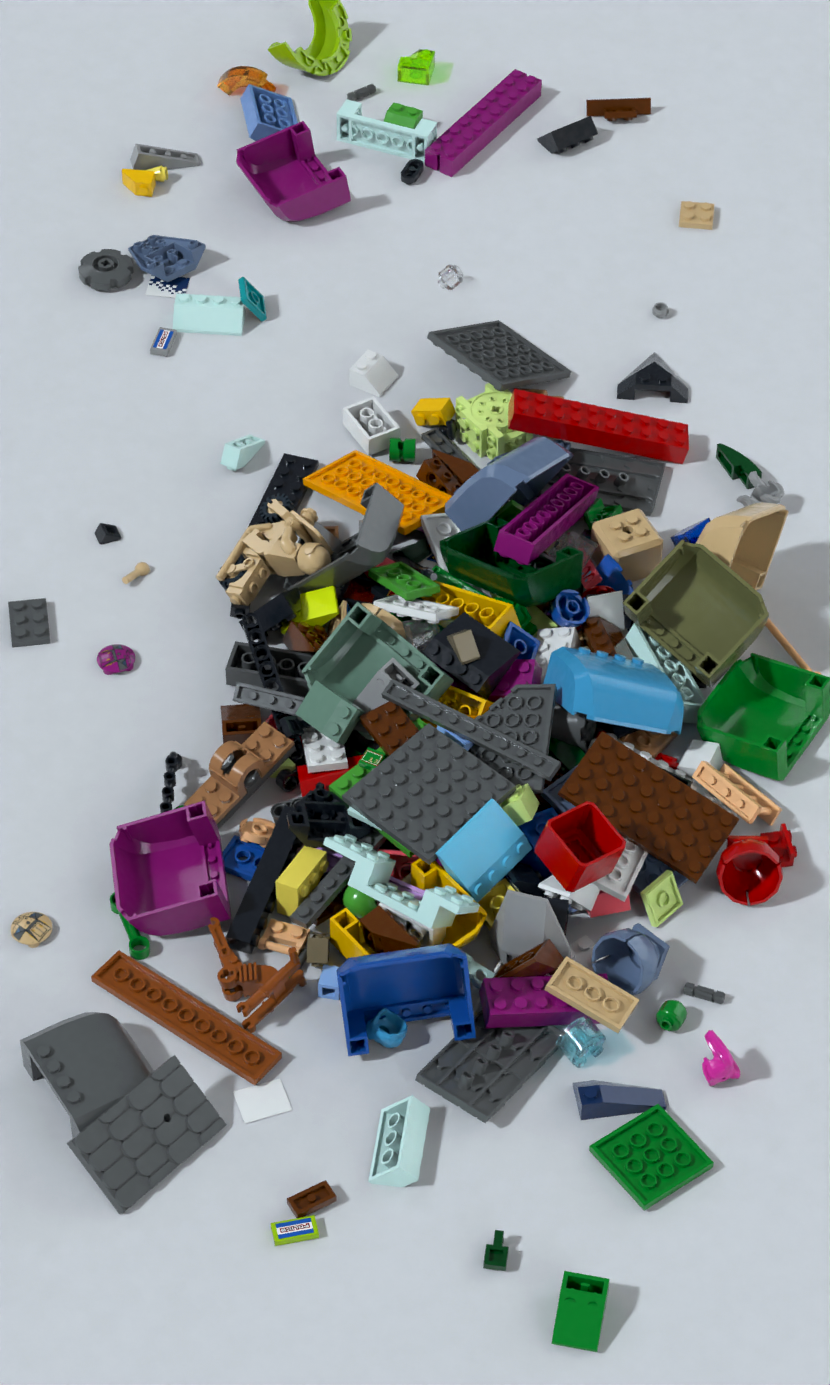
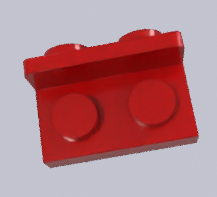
(781, 843)

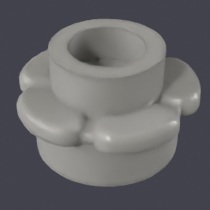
(660, 310)

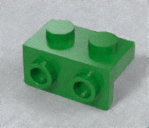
(598, 512)

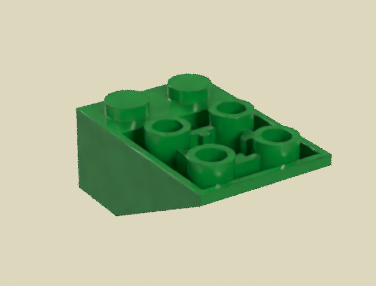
(580, 1311)

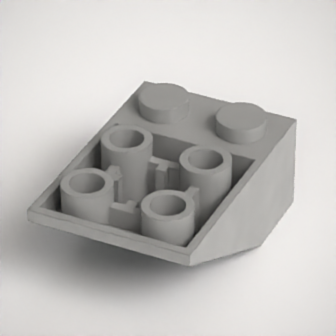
(371, 695)

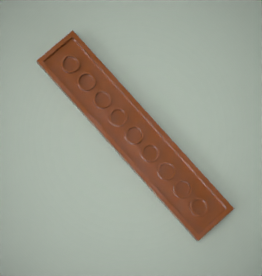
(187, 1017)

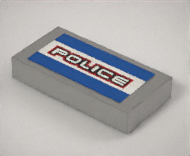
(163, 341)

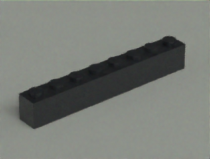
(261, 892)

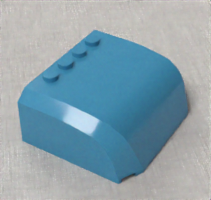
(615, 690)

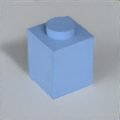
(328, 983)

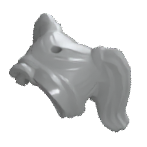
(762, 492)

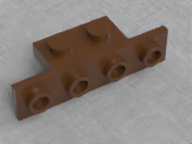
(618, 108)

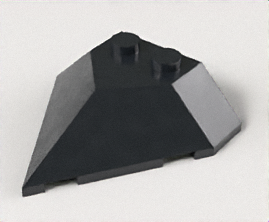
(653, 375)
(322, 816)

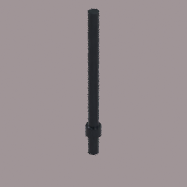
(426, 571)

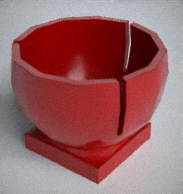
(750, 867)

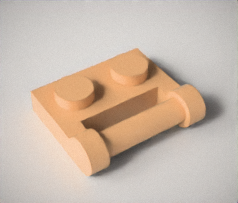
(284, 934)

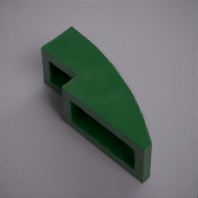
(736, 464)

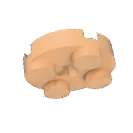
(256, 831)

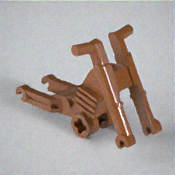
(254, 979)

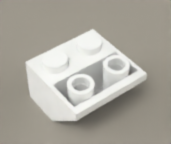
(579, 900)

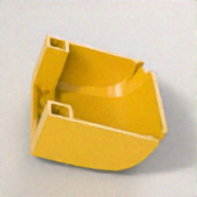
(347, 931)

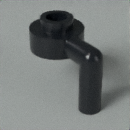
(449, 429)

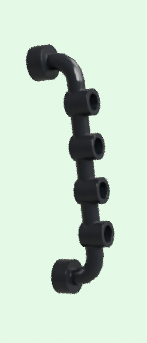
(173, 763)

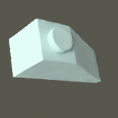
(240, 451)

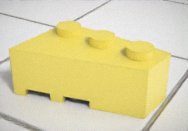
(300, 879)

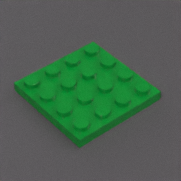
(651, 1156)

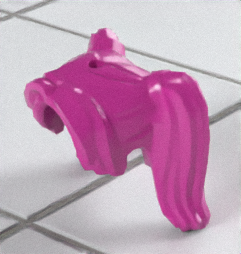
(722, 1065)

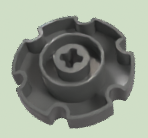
(105, 269)

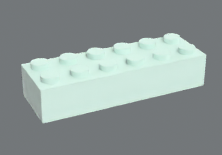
(647, 649)

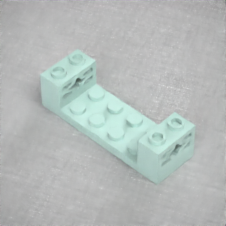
(383, 136)

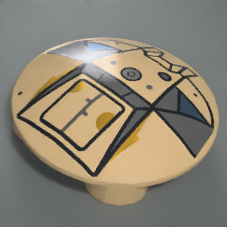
(31, 928)

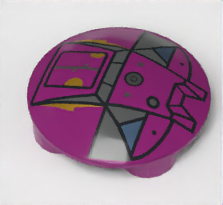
(116, 659)

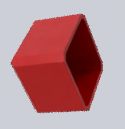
(580, 846)

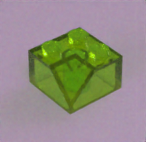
(417, 67)

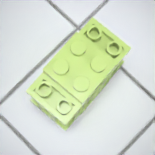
(485, 423)

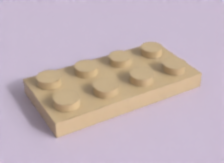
(592, 994)

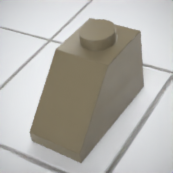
(318, 949)

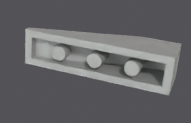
(148, 157)

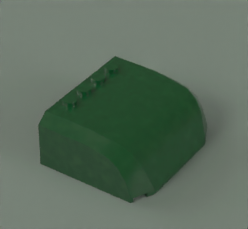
(472, 559)

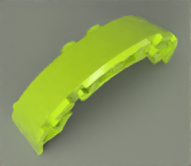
(329, 44)

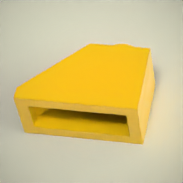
(139, 181)

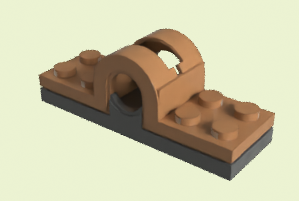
(244, 771)

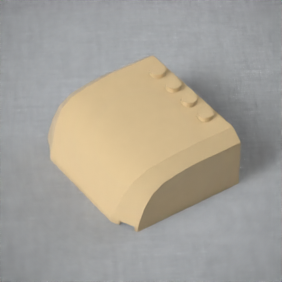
(746, 539)

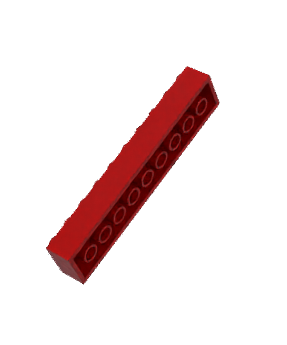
(598, 426)

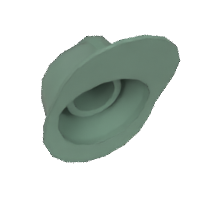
(416, 551)

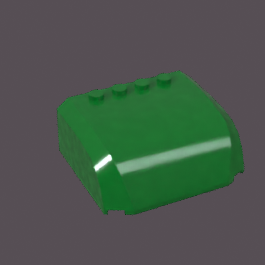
(765, 714)

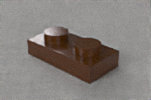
(311, 1199)

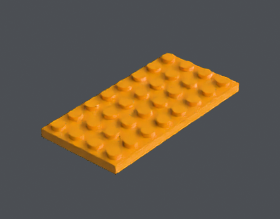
(353, 473)

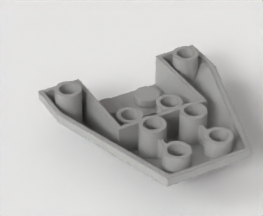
(523, 924)

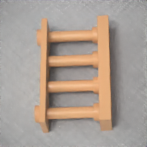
(736, 793)

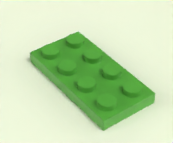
(404, 581)

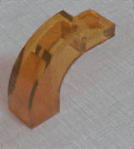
(241, 77)

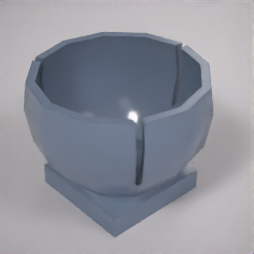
(633, 958)

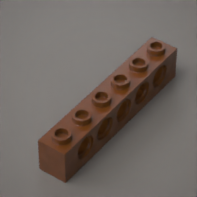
(437, 475)

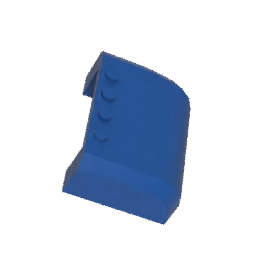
(408, 983)

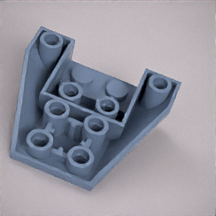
(167, 256)

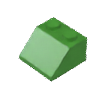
(403, 115)

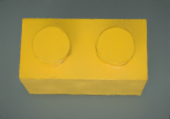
(433, 411)

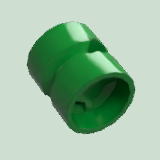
(402, 450)

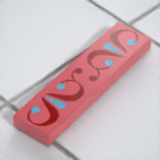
(590, 575)

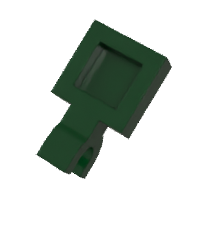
(496, 1254)

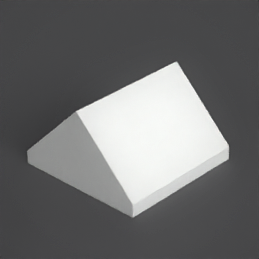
(700, 751)

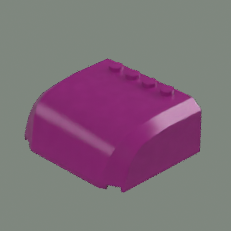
(291, 175)
(170, 871)

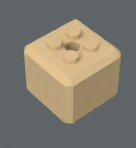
(630, 542)

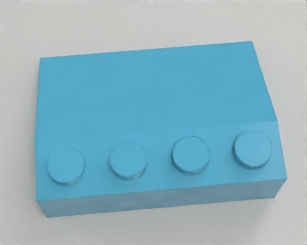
(483, 850)

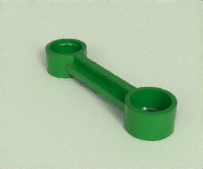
(133, 935)

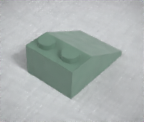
(329, 713)

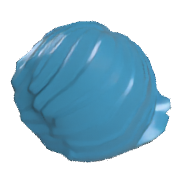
(387, 1031)

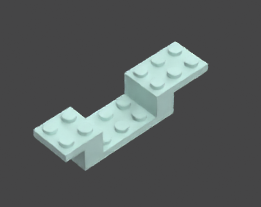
(372, 878)

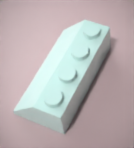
(209, 314)
(400, 1143)

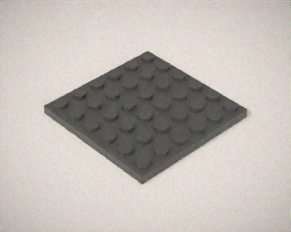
(499, 355)
(427, 792)

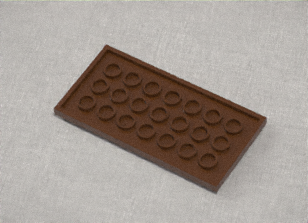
(650, 807)

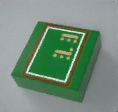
(371, 759)

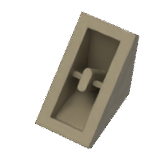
(464, 646)

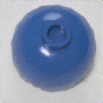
(569, 609)

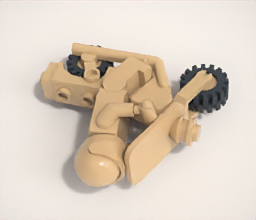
(273, 550)

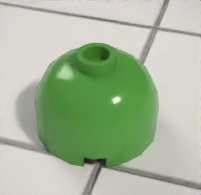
(358, 902)

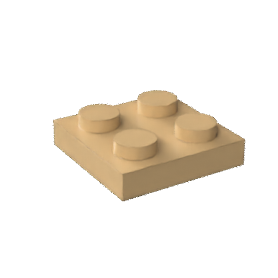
(696, 215)

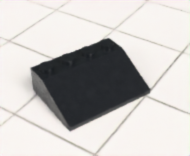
(481, 674)

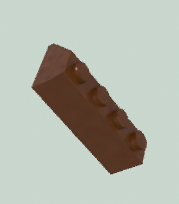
(604, 636)

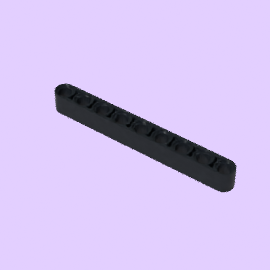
(268, 681)

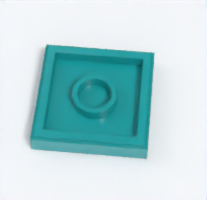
(252, 299)

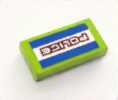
(294, 1230)

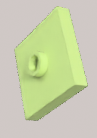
(661, 898)

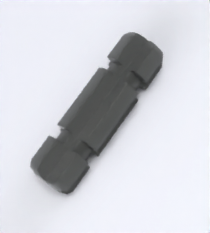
(362, 92)
(704, 993)

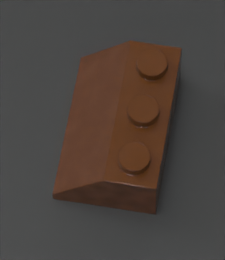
(534, 962)

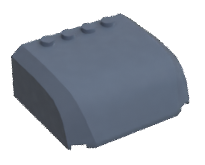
(513, 476)

